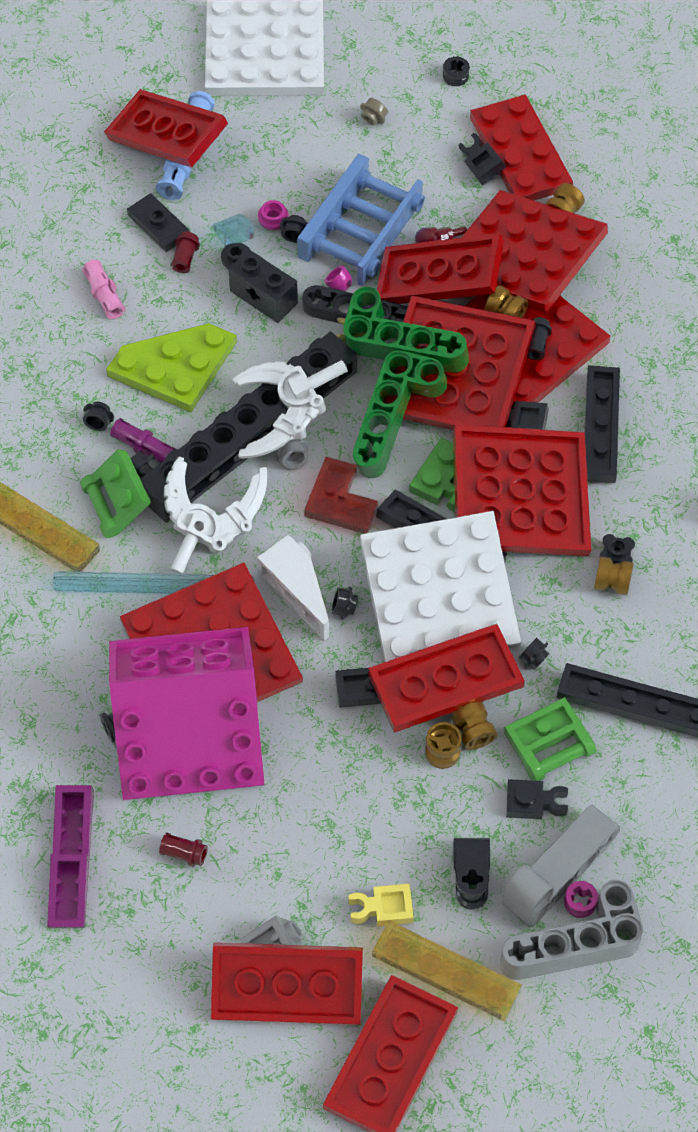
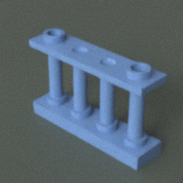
(344, 197)

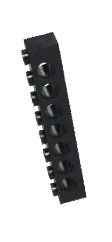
(230, 427)

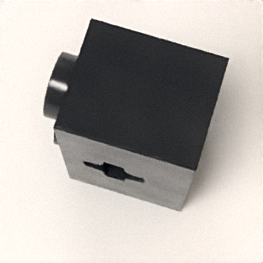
(263, 286)

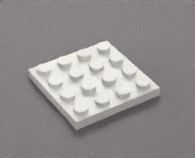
(264, 47)
(438, 583)

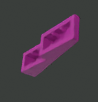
(70, 856)

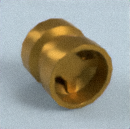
(567, 198)
(505, 303)
(613, 575)
(474, 726)
(444, 737)

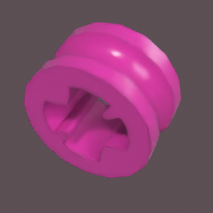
(577, 909)

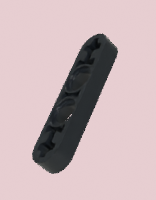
(322, 311)

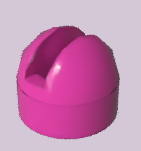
(339, 279)

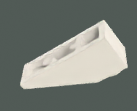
(291, 575)

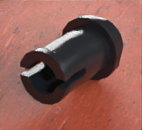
(539, 339)

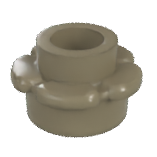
(373, 111)

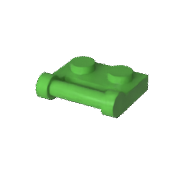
(123, 488)
(544, 730)

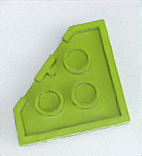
(175, 364)

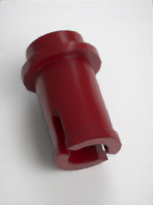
(187, 245)
(190, 851)

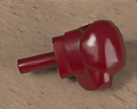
(433, 234)

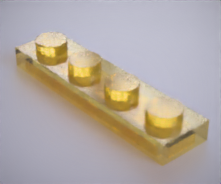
(45, 530)
(446, 970)

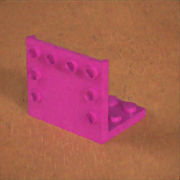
(185, 713)

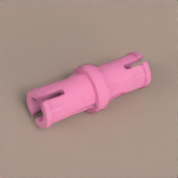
(103, 289)

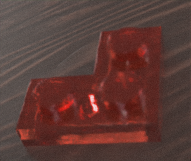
(334, 504)

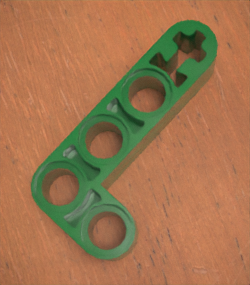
(451, 345)
(392, 414)

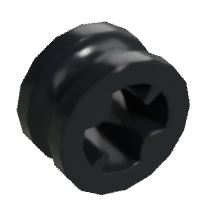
(456, 63)

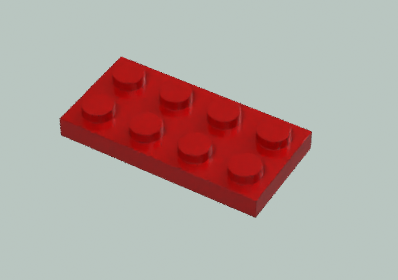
(166, 128)
(523, 146)
(441, 269)
(445, 677)
(286, 983)
(390, 1057)

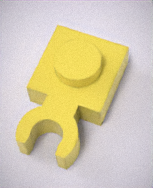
(388, 904)

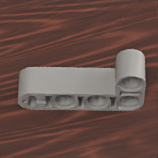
(537, 889)
(568, 939)

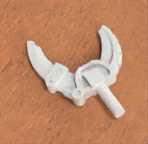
(296, 393)
(202, 523)

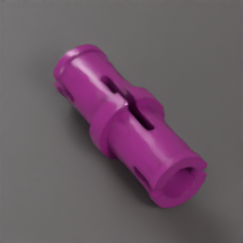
(140, 440)

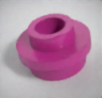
(271, 214)

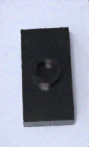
(157, 221)

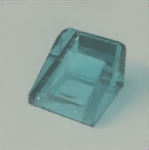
(234, 229)

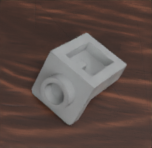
(275, 931)

